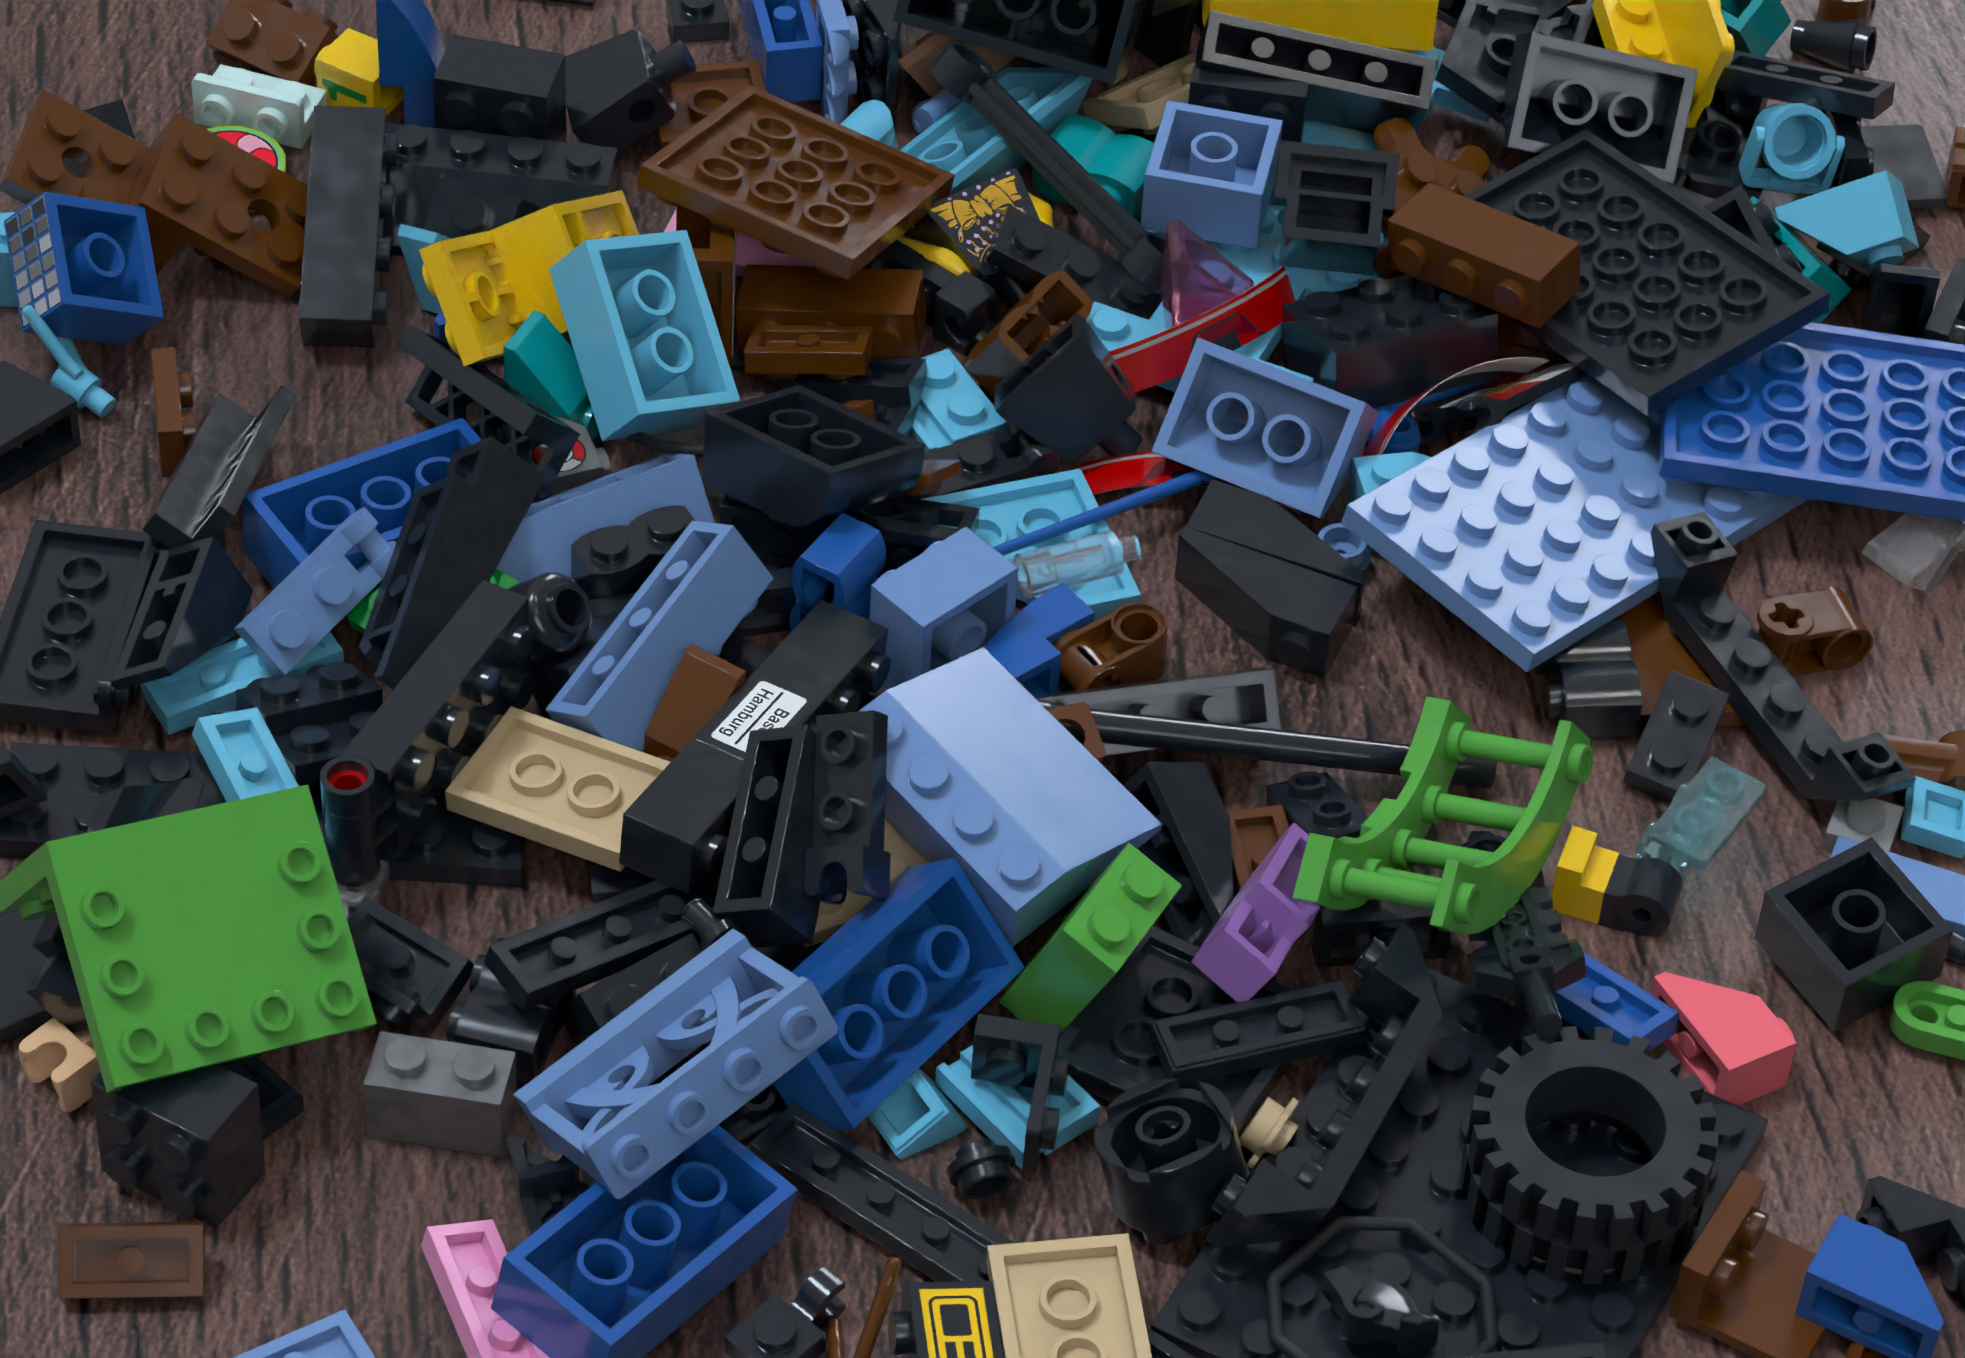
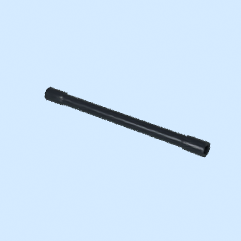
(1267, 744)

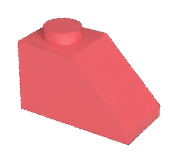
(1726, 1038)

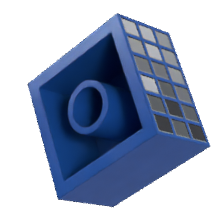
(84, 267)

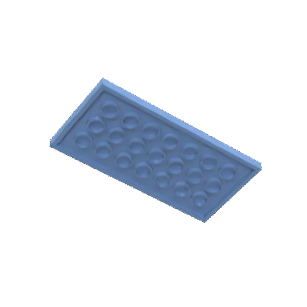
(1546, 519)

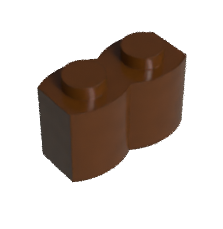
(1026, 328)

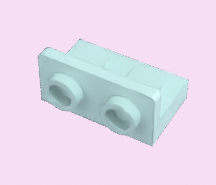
(257, 102)

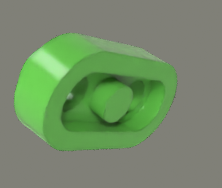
(1930, 1018)

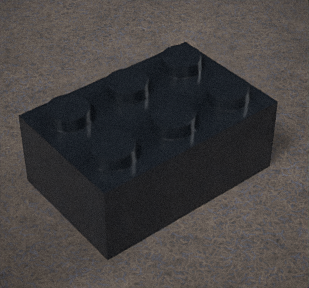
(1389, 339)

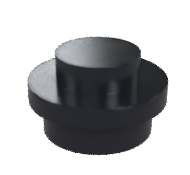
(981, 1169)

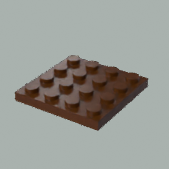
(795, 182)

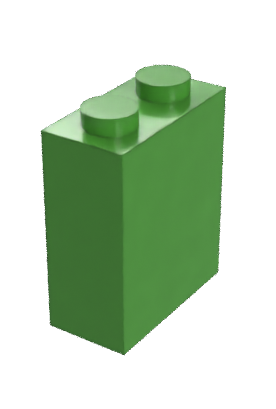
(1091, 941)

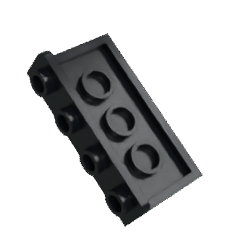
(71, 623)

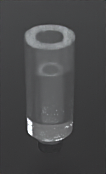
(1074, 562)

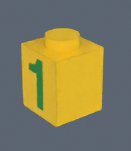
(351, 73)

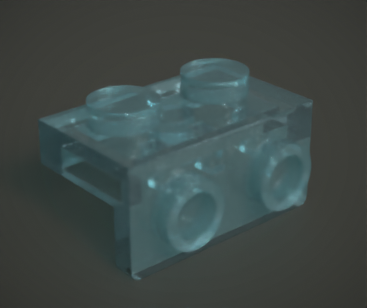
(1702, 816)

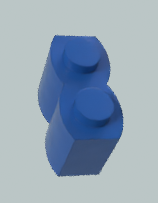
(838, 569)

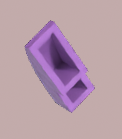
(1259, 923)

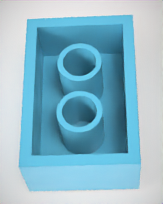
(643, 333)

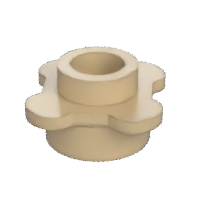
(1269, 1130)

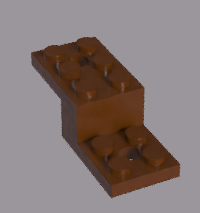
(187, 180)

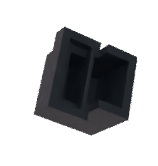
(1333, 205)

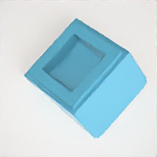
(916, 1116)

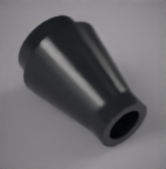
(1839, 43)

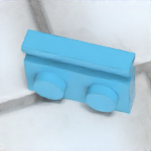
(951, 405)
(1005, 1110)

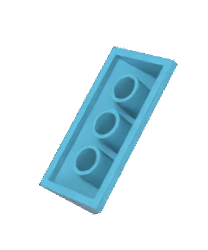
(974, 149)

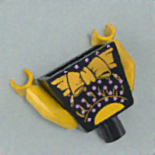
(962, 227)

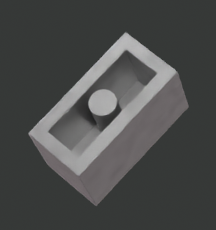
(440, 1094)

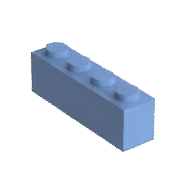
(556, 522)
(688, 599)

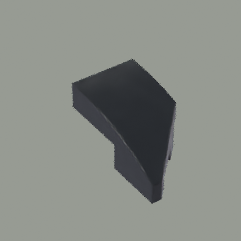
(540, 1183)

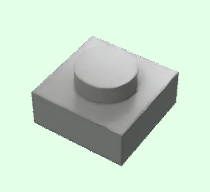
(1862, 821)

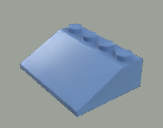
(1002, 790)

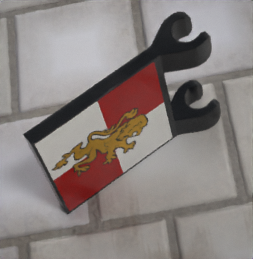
(1494, 400)

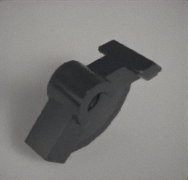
(1381, 1310)

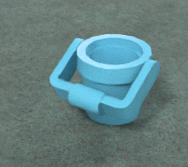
(1796, 146)

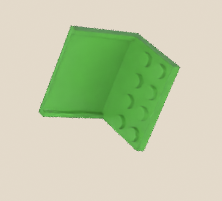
(200, 935)

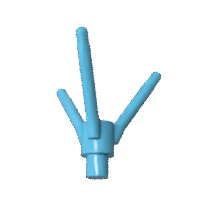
(72, 374)

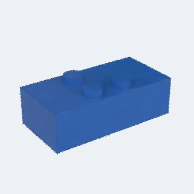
(297, 514)
(898, 989)
(633, 1269)

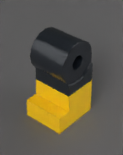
(1614, 887)

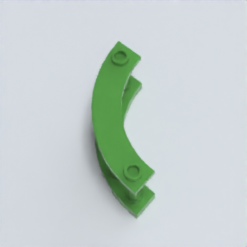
(1475, 883)

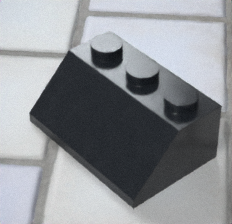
(1620, 97)

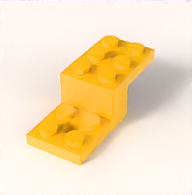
(503, 275)

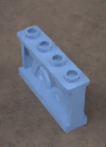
(599, 1096)

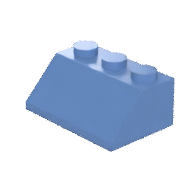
(1264, 429)

